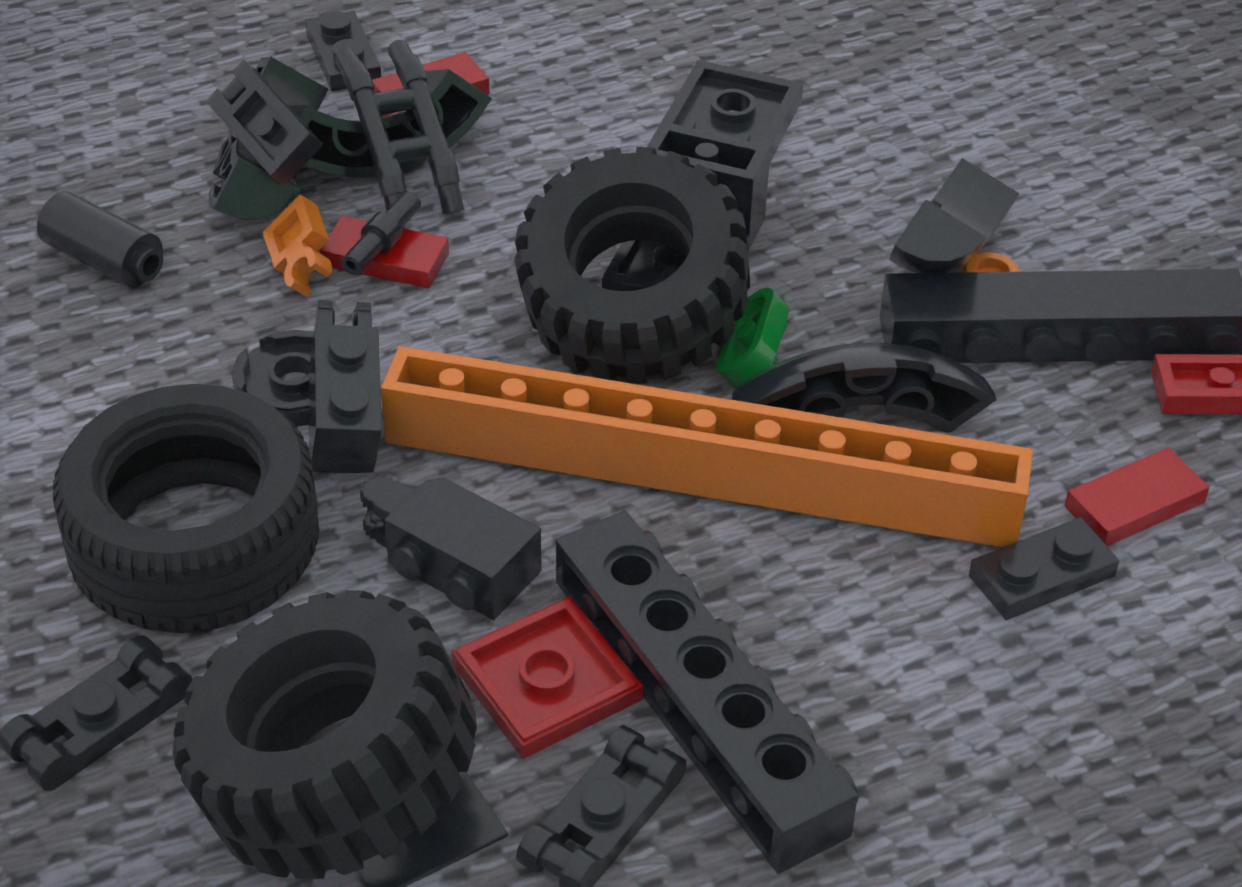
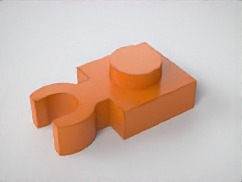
(296, 243)

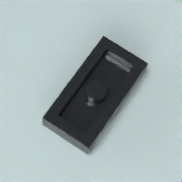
(335, 32)
(1043, 568)

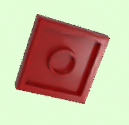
(547, 676)

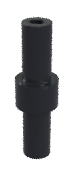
(381, 233)

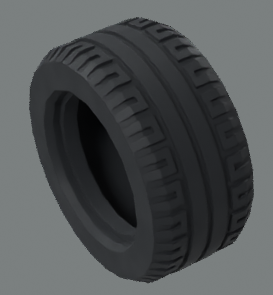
(193, 574)

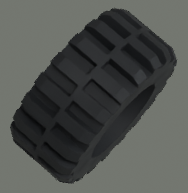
(622, 202)
(359, 784)

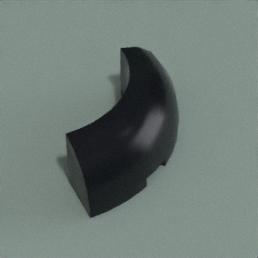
(344, 142)
(246, 186)
(955, 222)
(887, 374)

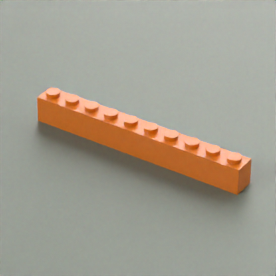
(707, 446)

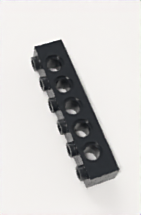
(708, 692)

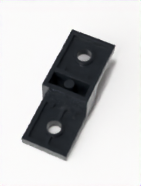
(725, 142)

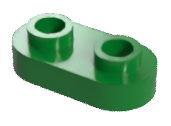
(755, 338)

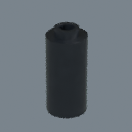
(100, 239)

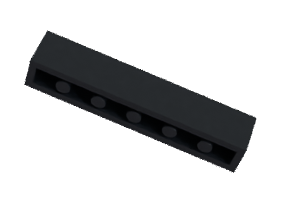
(1064, 314)

